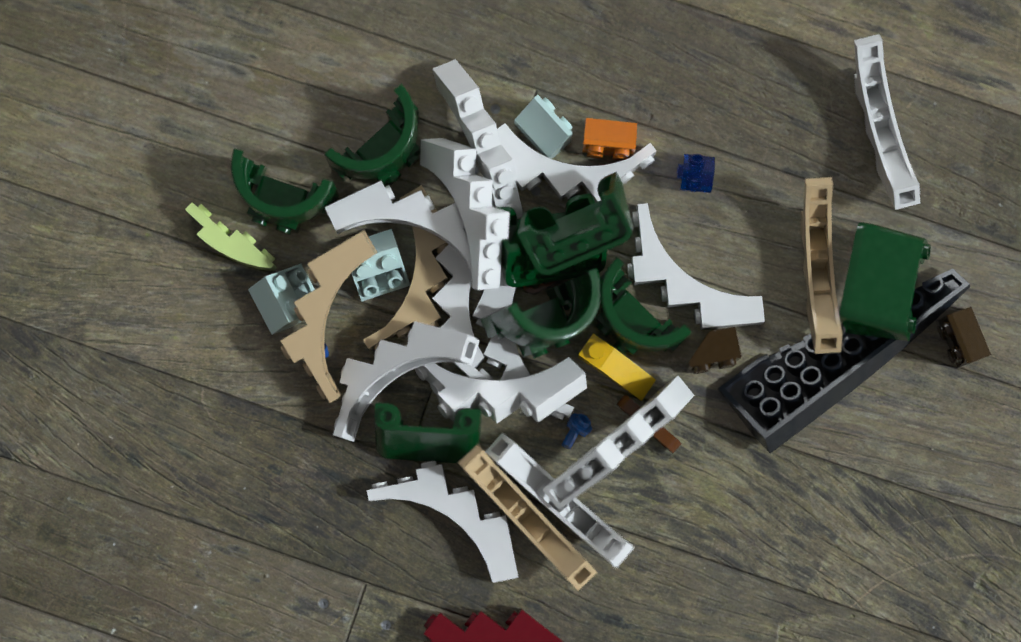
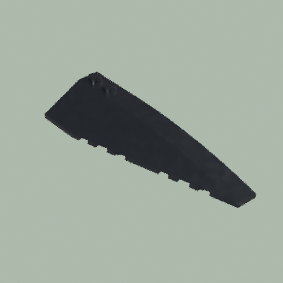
(796, 386)

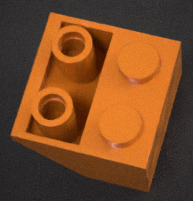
(609, 138)

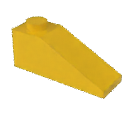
(616, 367)

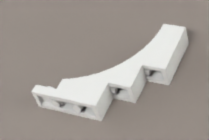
(455, 302)
(620, 443)

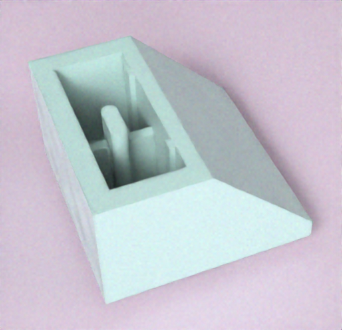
(544, 127)
(382, 271)
(276, 297)

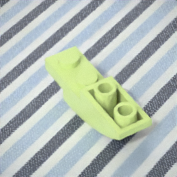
(236, 247)

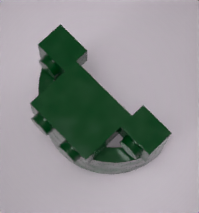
(386, 150)
(278, 201)
(629, 321)
(548, 322)

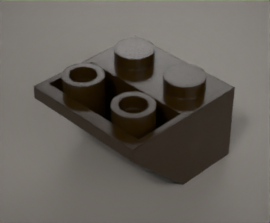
(963, 337)
(717, 348)

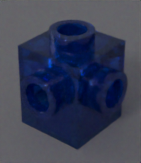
(696, 173)

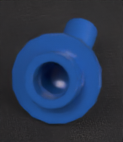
(579, 425)

